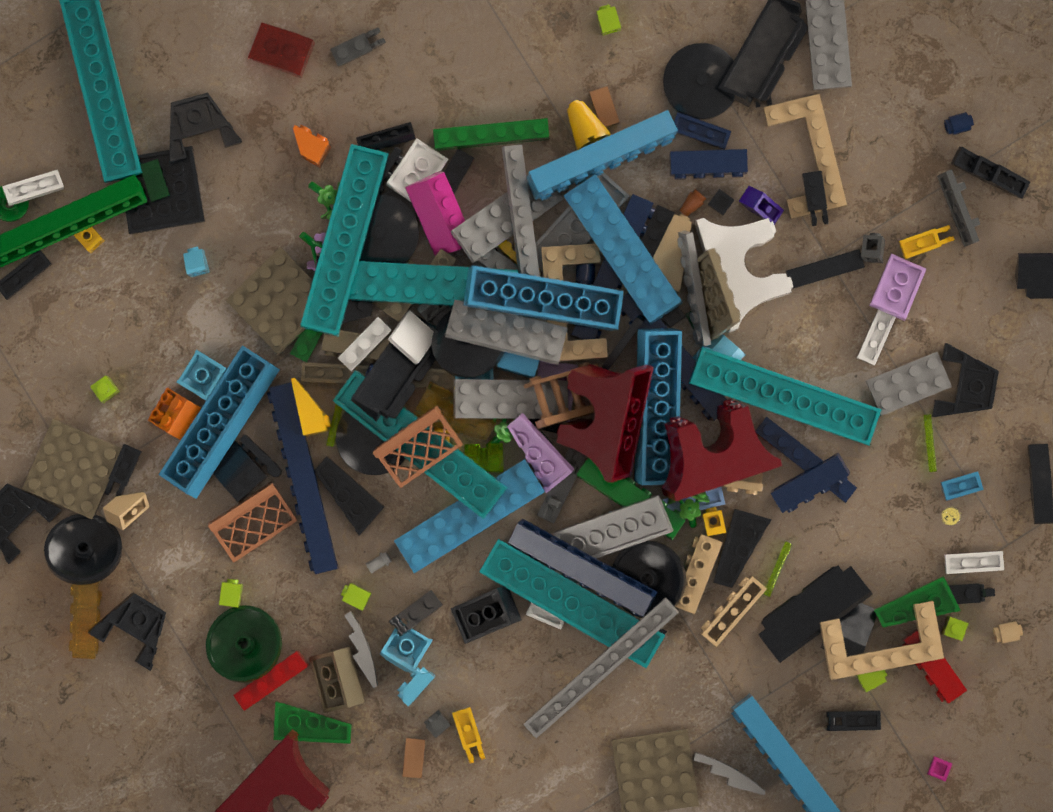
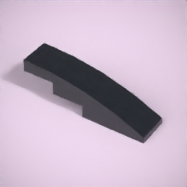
(990, 172)
(1041, 483)

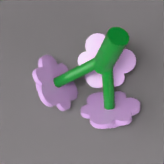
(315, 244)

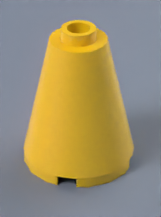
(585, 125)

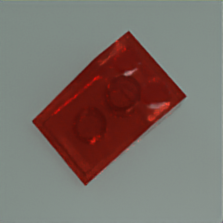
(281, 49)

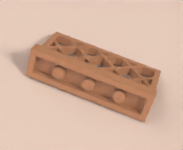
(409, 432)
(244, 507)

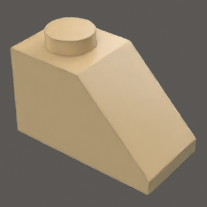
(125, 509)

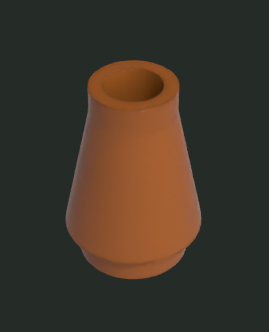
(692, 202)

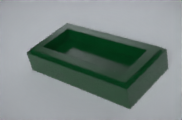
(154, 180)

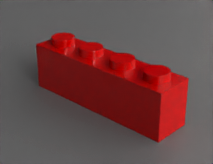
(938, 674)
(272, 680)

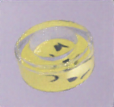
(951, 516)

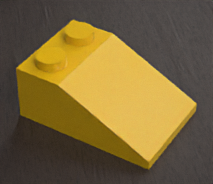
(311, 415)

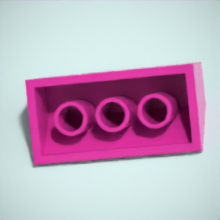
(436, 211)

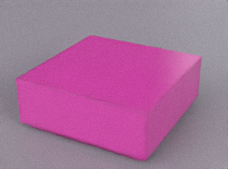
(939, 768)

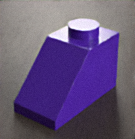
(761, 204)

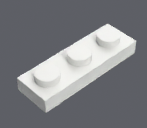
(33, 187)
(876, 337)
(364, 344)
(974, 562)

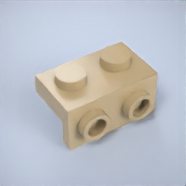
(751, 485)

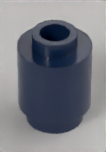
(958, 123)
(585, 274)

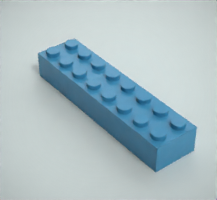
(602, 155)
(623, 249)
(543, 298)
(663, 352)
(219, 422)
(460, 523)
(782, 756)

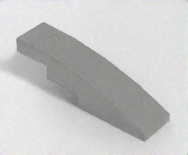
(364, 656)
(734, 777)

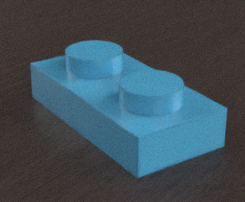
(961, 486)

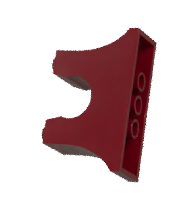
(618, 418)
(730, 459)
(278, 774)

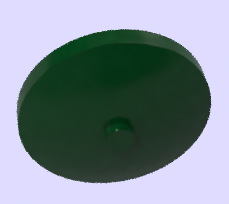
(243, 644)

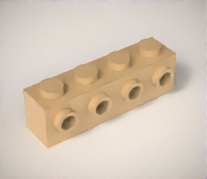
(698, 571)
(733, 611)

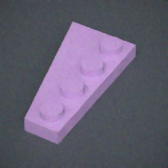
(543, 456)

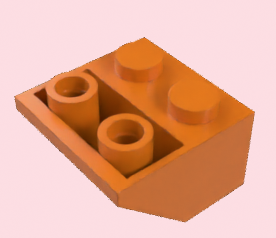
(311, 147)
(174, 413)

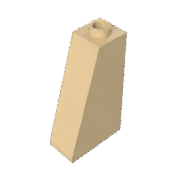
(669, 254)

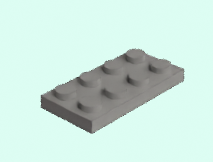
(908, 383)

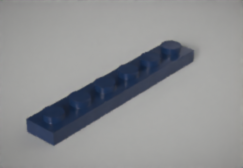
(799, 454)

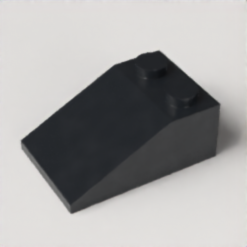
(239, 472)
(486, 614)
(857, 628)

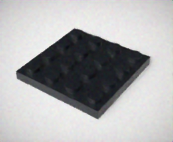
(183, 204)

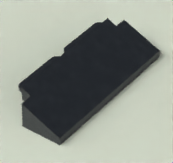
(764, 51)
(1035, 274)
(391, 381)
(822, 600)

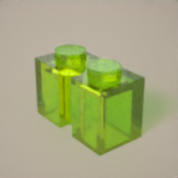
(488, 458)

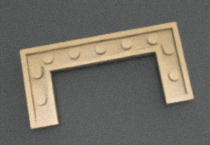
(813, 112)
(552, 261)
(844, 666)

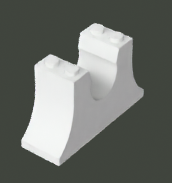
(732, 245)

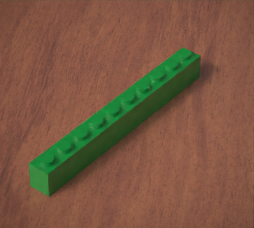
(71, 219)

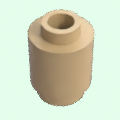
(1007, 632)

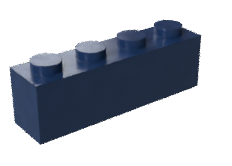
(708, 162)
(810, 482)

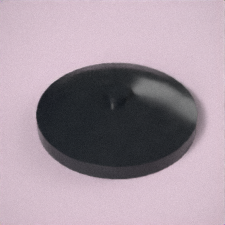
(694, 80)
(391, 232)
(460, 357)
(357, 444)
(83, 549)
(655, 567)

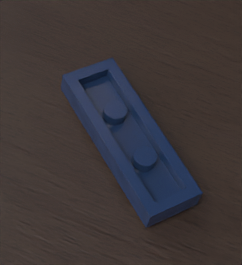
(702, 131)

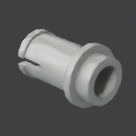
(378, 562)

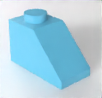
(195, 262)

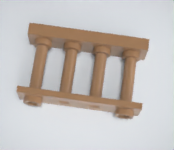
(563, 414)

